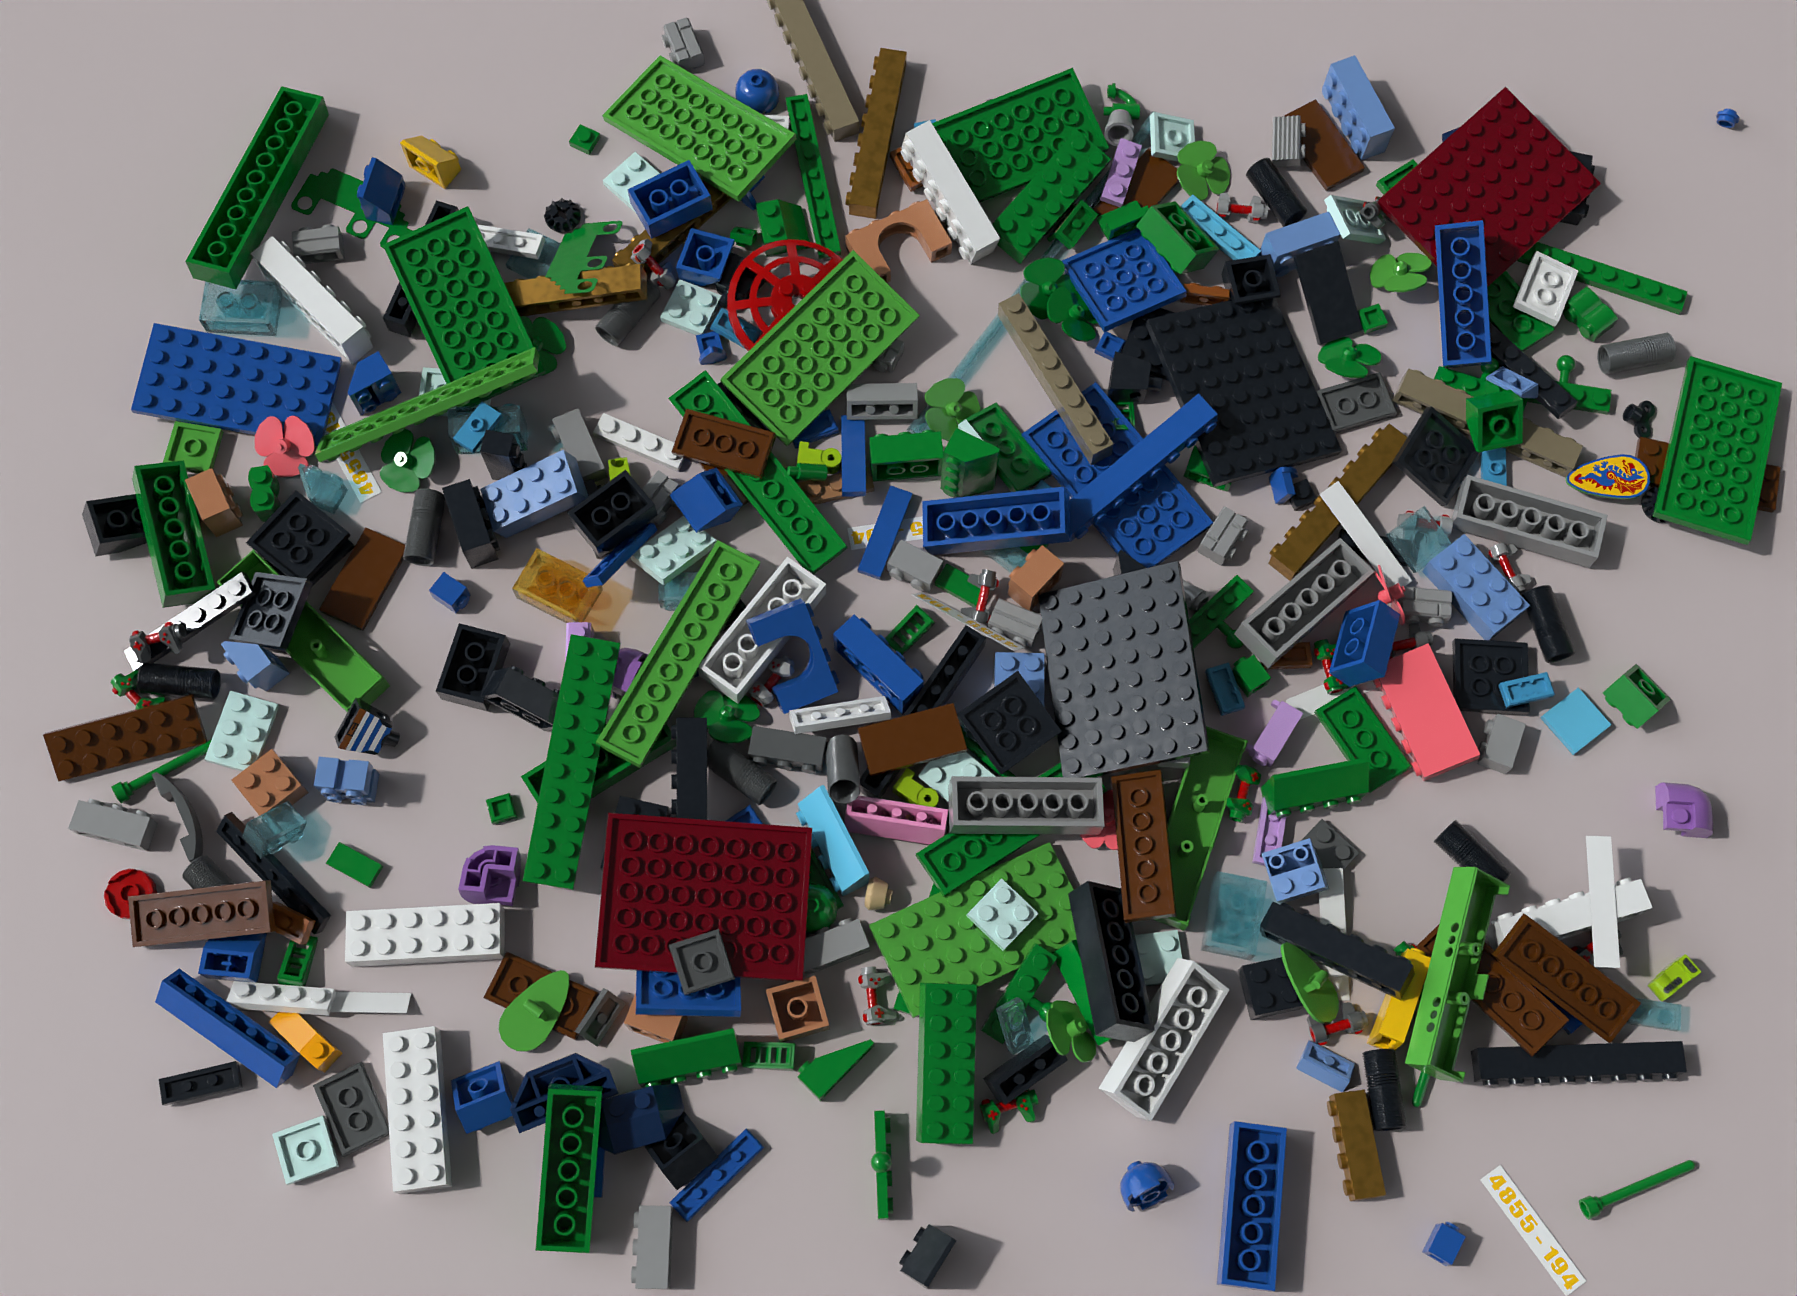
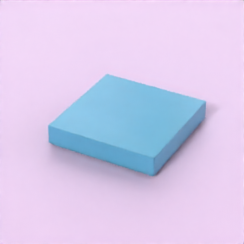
(1575, 721)

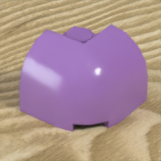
(627, 667)
(1685, 809)
(491, 875)

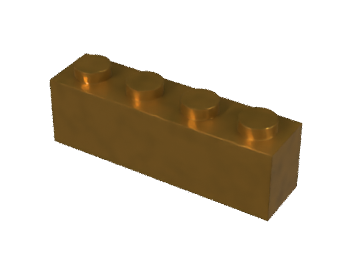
(1356, 1145)

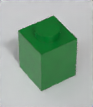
(1250, 675)

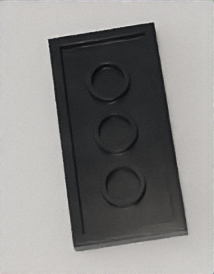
(1328, 292)

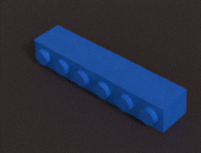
(227, 1028)

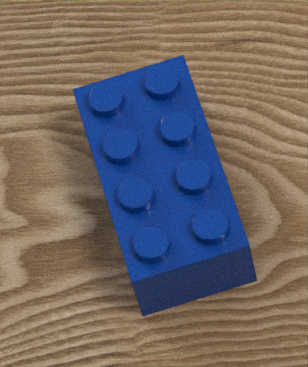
(878, 663)

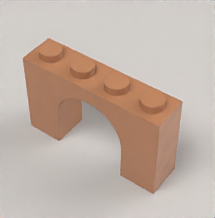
(916, 220)

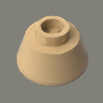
(877, 894)

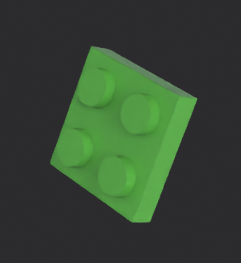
(194, 445)

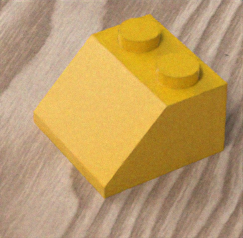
(431, 160)

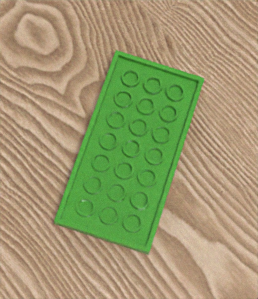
(699, 123)
(819, 348)
(942, 945)

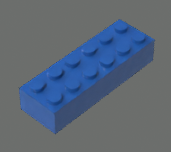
(1463, 294)
(996, 521)
(1252, 1206)

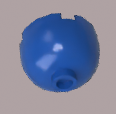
(758, 90)
(1144, 1185)

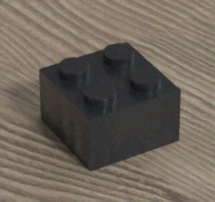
(1268, 989)

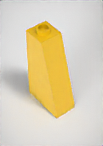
(1396, 1014)

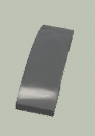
(193, 842)

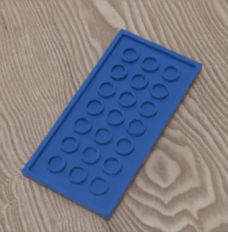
(233, 381)
(1148, 523)

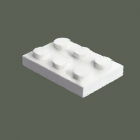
(1545, 288)

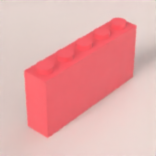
(1426, 714)

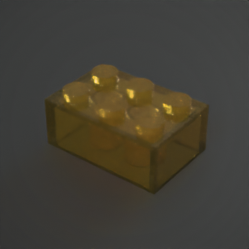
(555, 588)

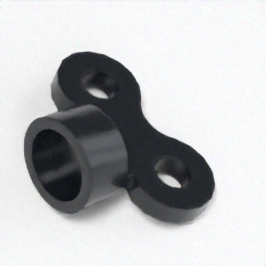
(1639, 417)

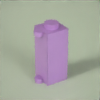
(1274, 734)

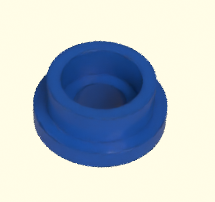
(1727, 118)

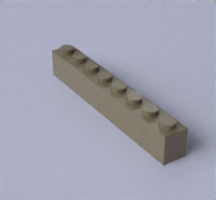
(816, 68)
(1055, 379)
(1539, 444)

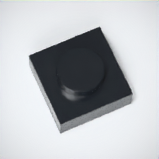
(1303, 495)

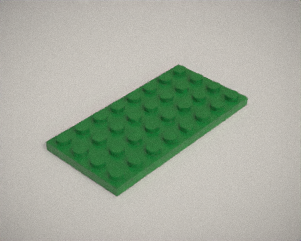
(1017, 133)
(459, 298)
(1718, 450)

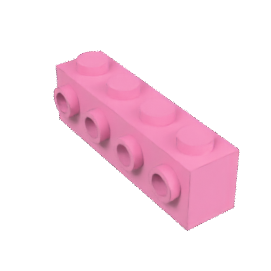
(895, 820)

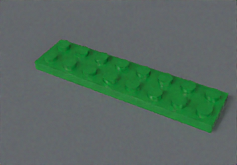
(962, 857)

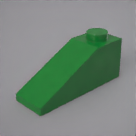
(828, 1070)

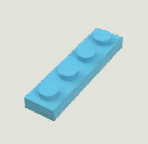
(1219, 231)

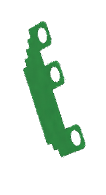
(342, 191)
(572, 256)

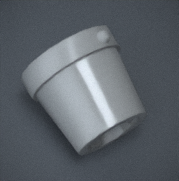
(1119, 127)

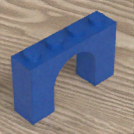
(817, 679)

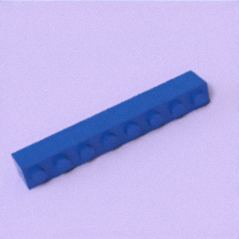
(1139, 464)

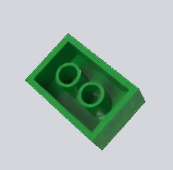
(1177, 237)
(906, 455)

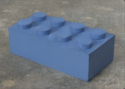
(1357, 108)
(534, 494)
(1476, 587)

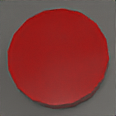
(125, 884)

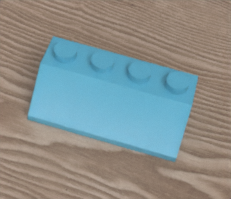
(833, 842)

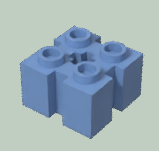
(346, 780)

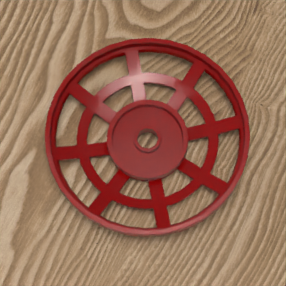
(784, 289)

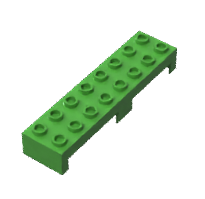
(322, 650)
(1197, 818)
(1453, 973)

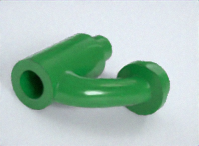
(1130, 106)
(808, 471)

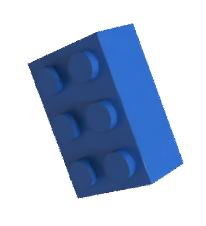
(670, 199)
(1364, 643)

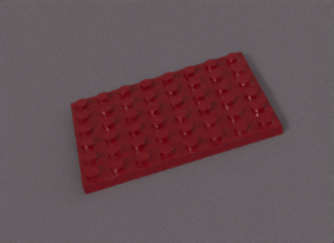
(1496, 171)
(698, 876)

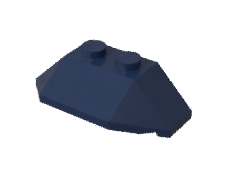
(531, 1099)
(639, 1118)

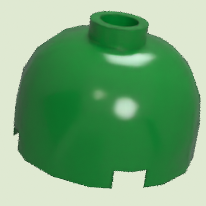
(821, 908)

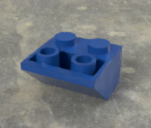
(381, 192)
(372, 384)
(707, 500)
(233, 958)

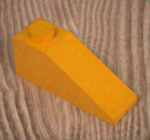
(306, 1040)

